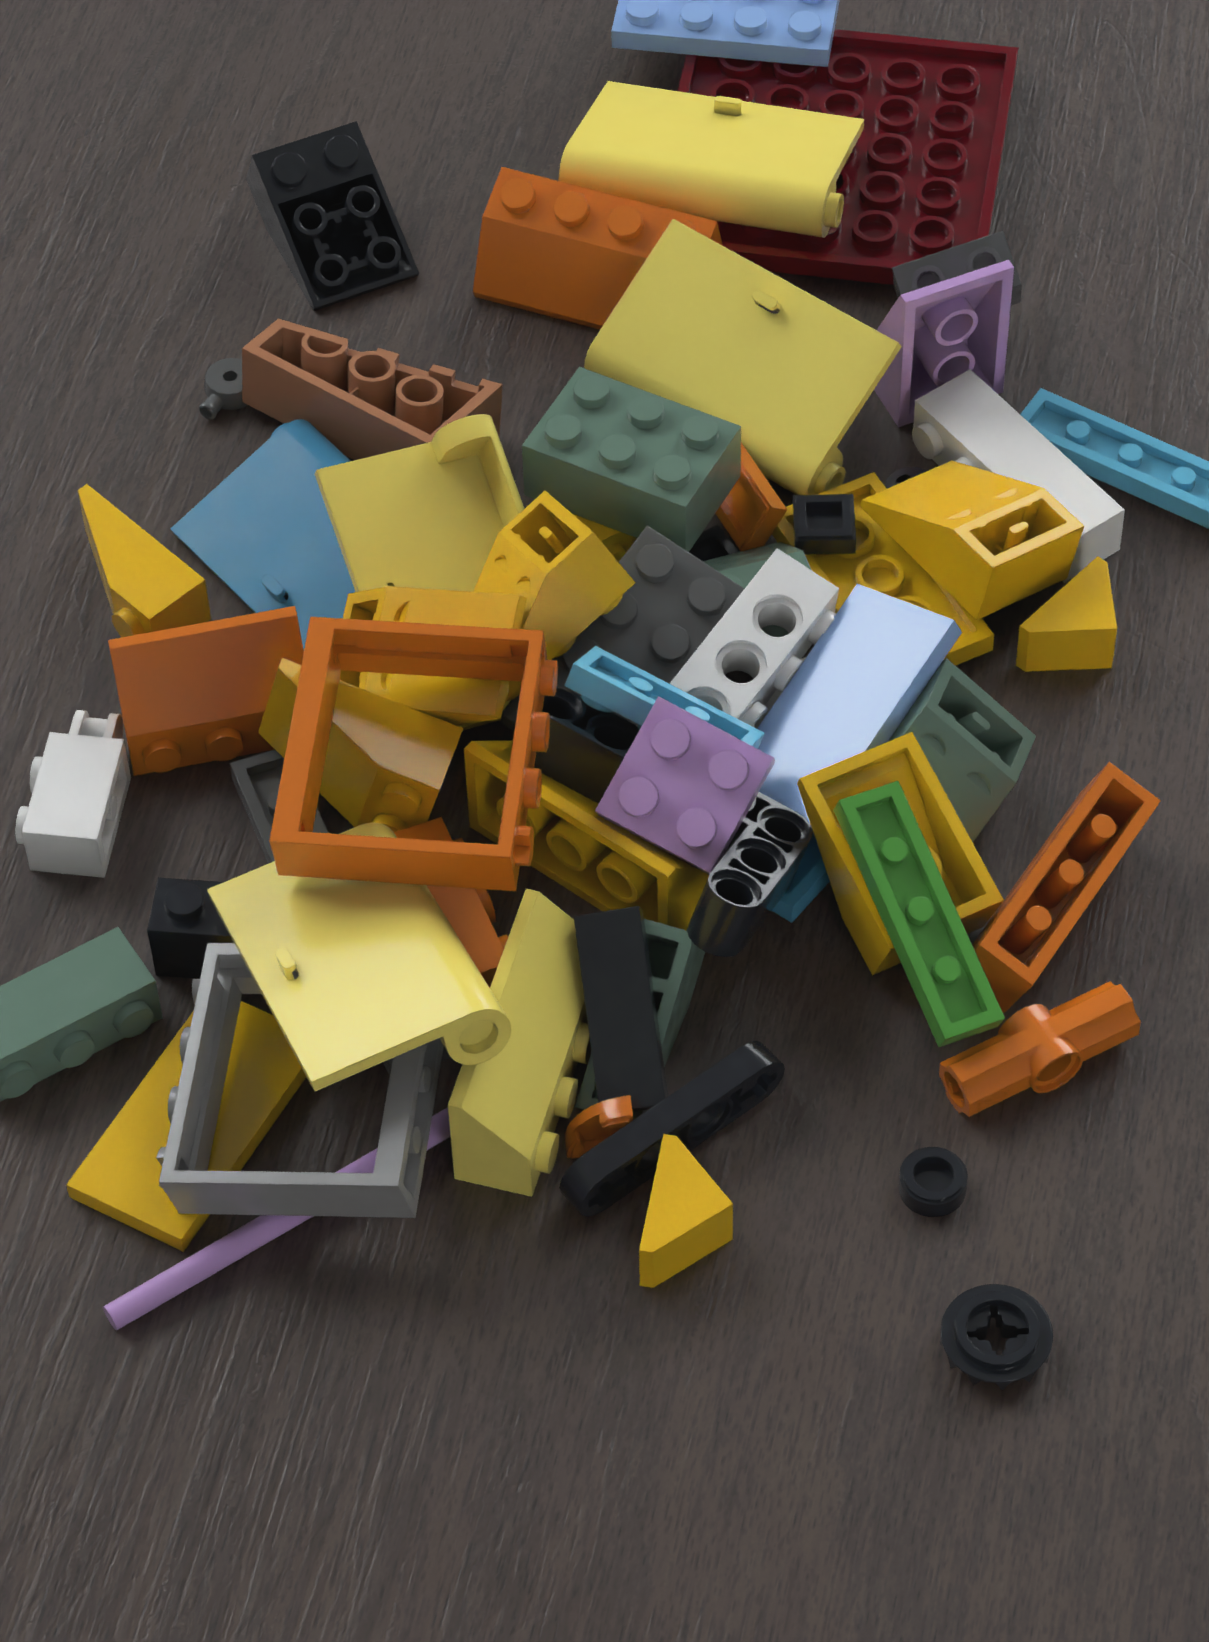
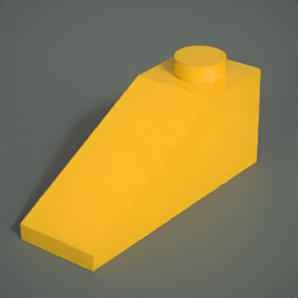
(141, 577)

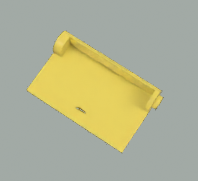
(714, 157)
(702, 340)
(423, 510)
(370, 965)

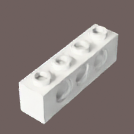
(778, 595)

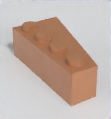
(354, 397)

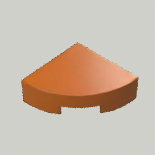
(597, 1124)

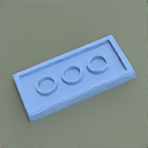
(852, 688)

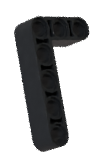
(757, 865)

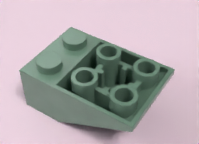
(969, 744)

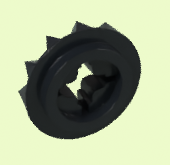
(1019, 1319)

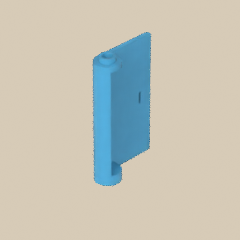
(271, 530)

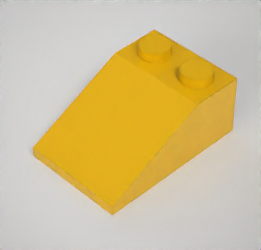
(380, 754)
(947, 839)

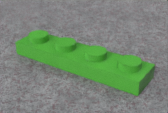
(918, 914)

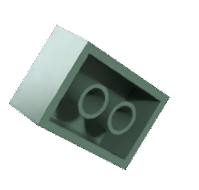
(632, 459)

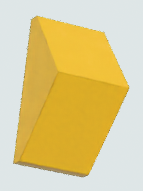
(1073, 627)
(684, 1215)

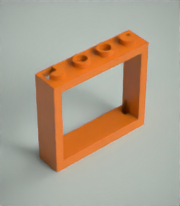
(424, 651)

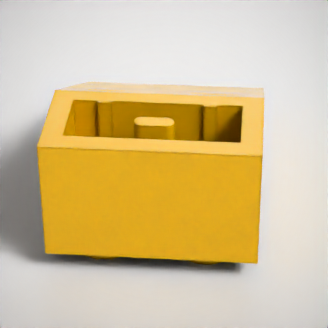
(979, 533)
(558, 569)
(446, 698)

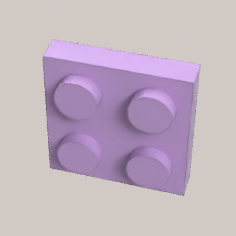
(685, 785)

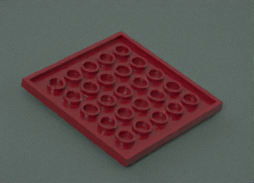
(921, 165)

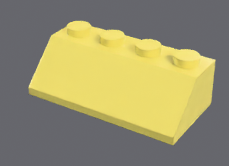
(511, 1104)

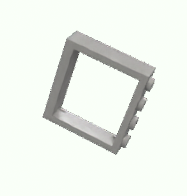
(196, 1103)

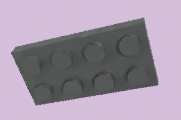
(658, 618)

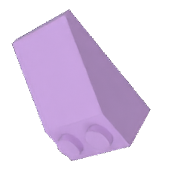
(946, 333)

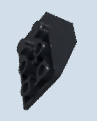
(330, 216)

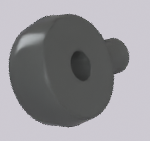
(222, 387)

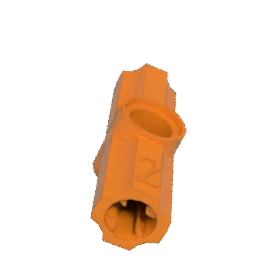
(1039, 1048)

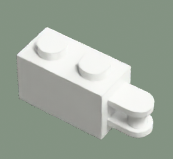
(76, 798)

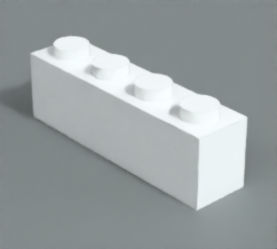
(980, 429)

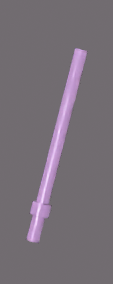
(231, 1247)

